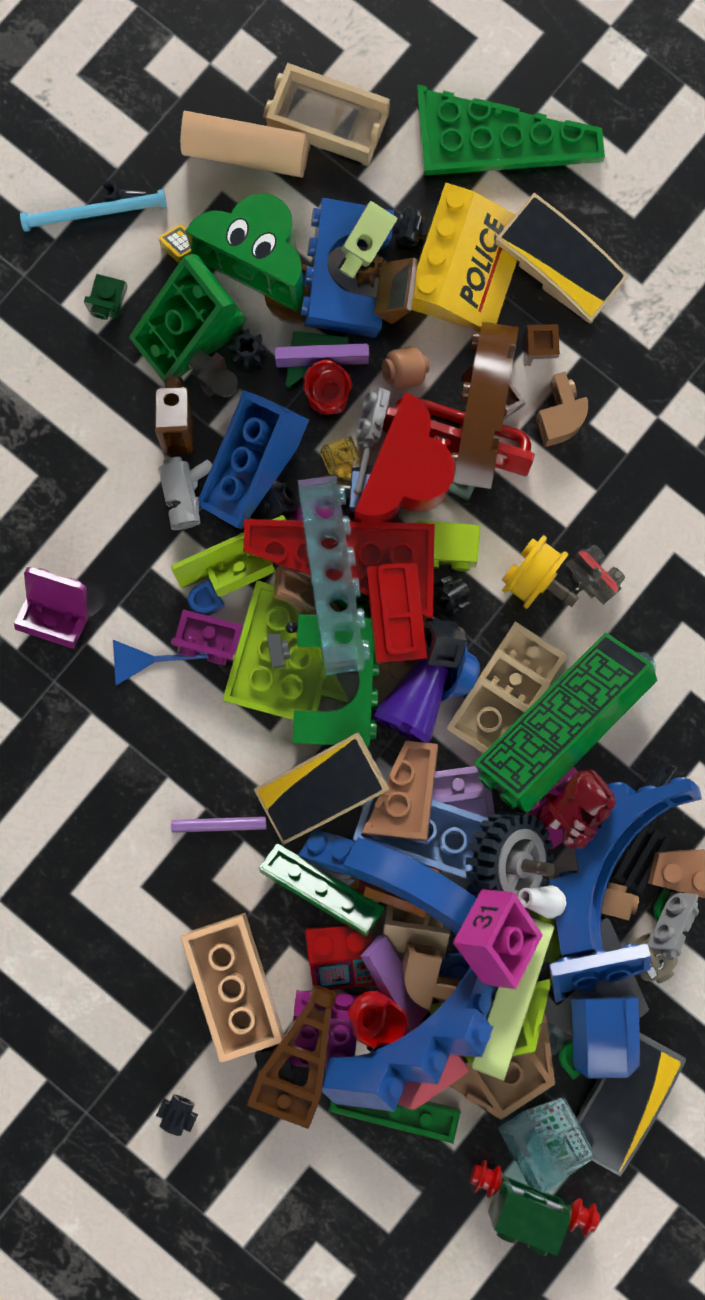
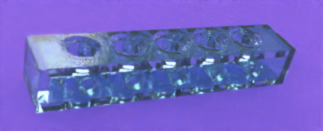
(326, 493)

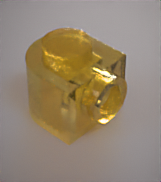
(340, 456)

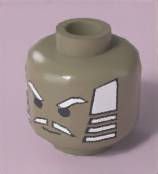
(661, 967)

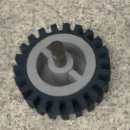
(510, 854)

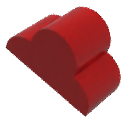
(409, 470)

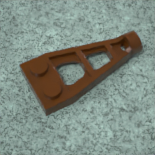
(281, 1097)

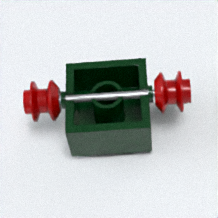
(528, 1214)

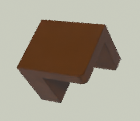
(540, 342)

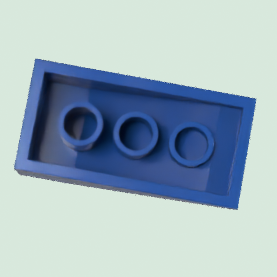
(250, 457)

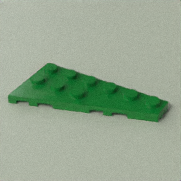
(490, 136)

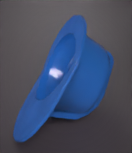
(462, 679)

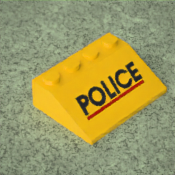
(461, 267)

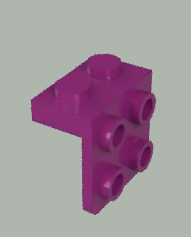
(53, 607)
(340, 1037)

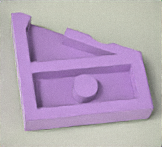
(463, 790)

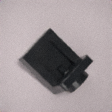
(276, 502)

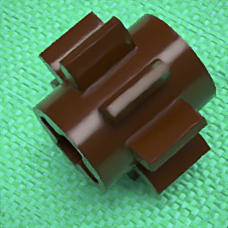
(370, 275)

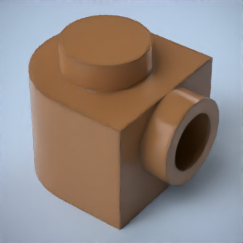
(618, 902)

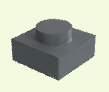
(278, 650)

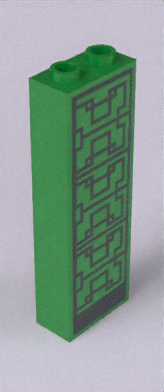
(565, 723)

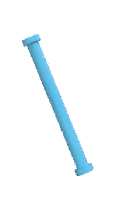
(93, 210)

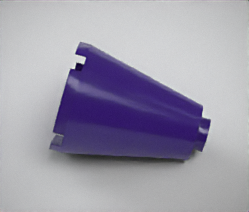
(414, 702)

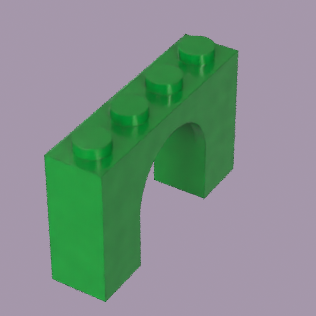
(354, 717)

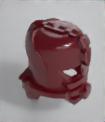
(578, 808)

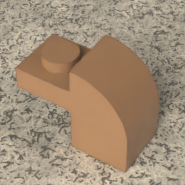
(565, 419)
(422, 976)

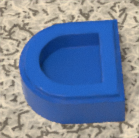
(204, 599)

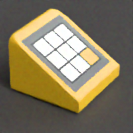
(175, 243)

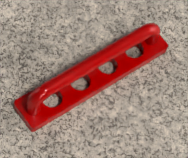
(518, 460)

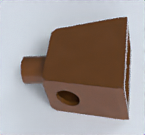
(174, 418)

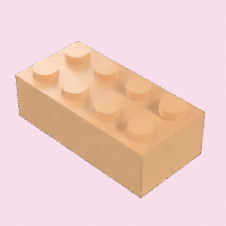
(232, 987)

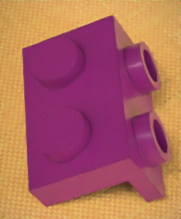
(208, 637)

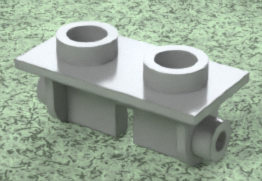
(675, 919)

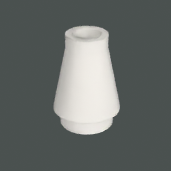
(543, 900)

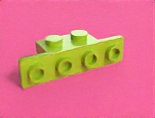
(225, 565)

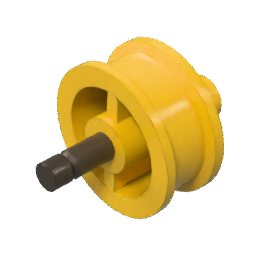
(537, 574)

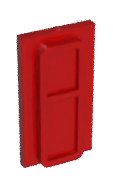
(396, 612)

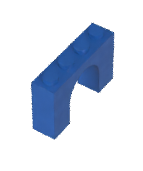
(327, 303)

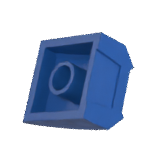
(605, 1036)

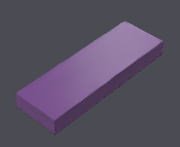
(308, 355)
(388, 975)

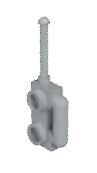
(370, 427)

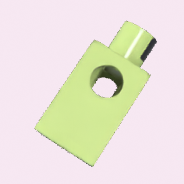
(372, 228)

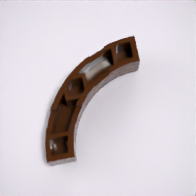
(485, 404)

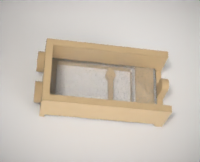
(328, 112)

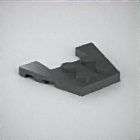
(560, 1012)

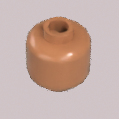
(405, 367)

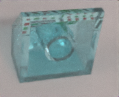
(547, 1144)

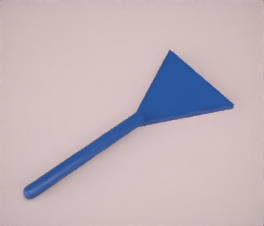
(130, 661)

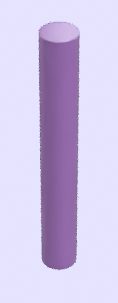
(218, 824)

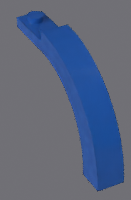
(393, 873)

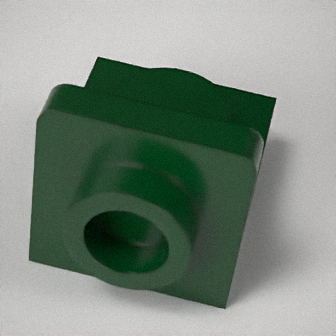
(106, 297)

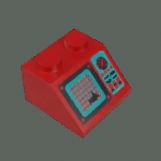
(337, 958)

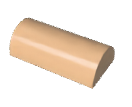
(244, 144)

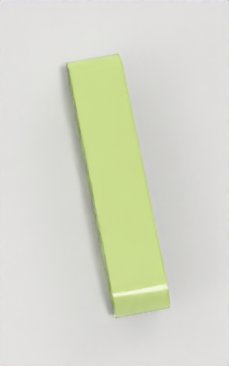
(510, 1011)

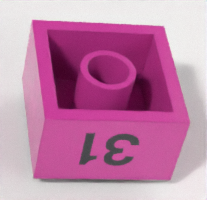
(498, 938)

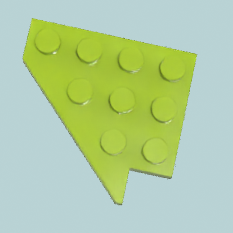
(282, 690)

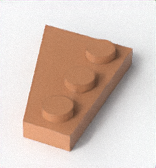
(406, 806)
(679, 871)

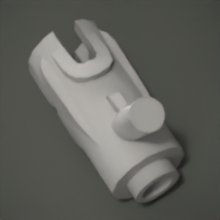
(178, 490)

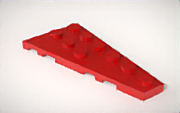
(373, 545)

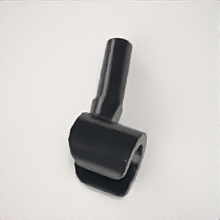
(119, 193)

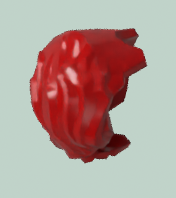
(327, 387)
(377, 1019)

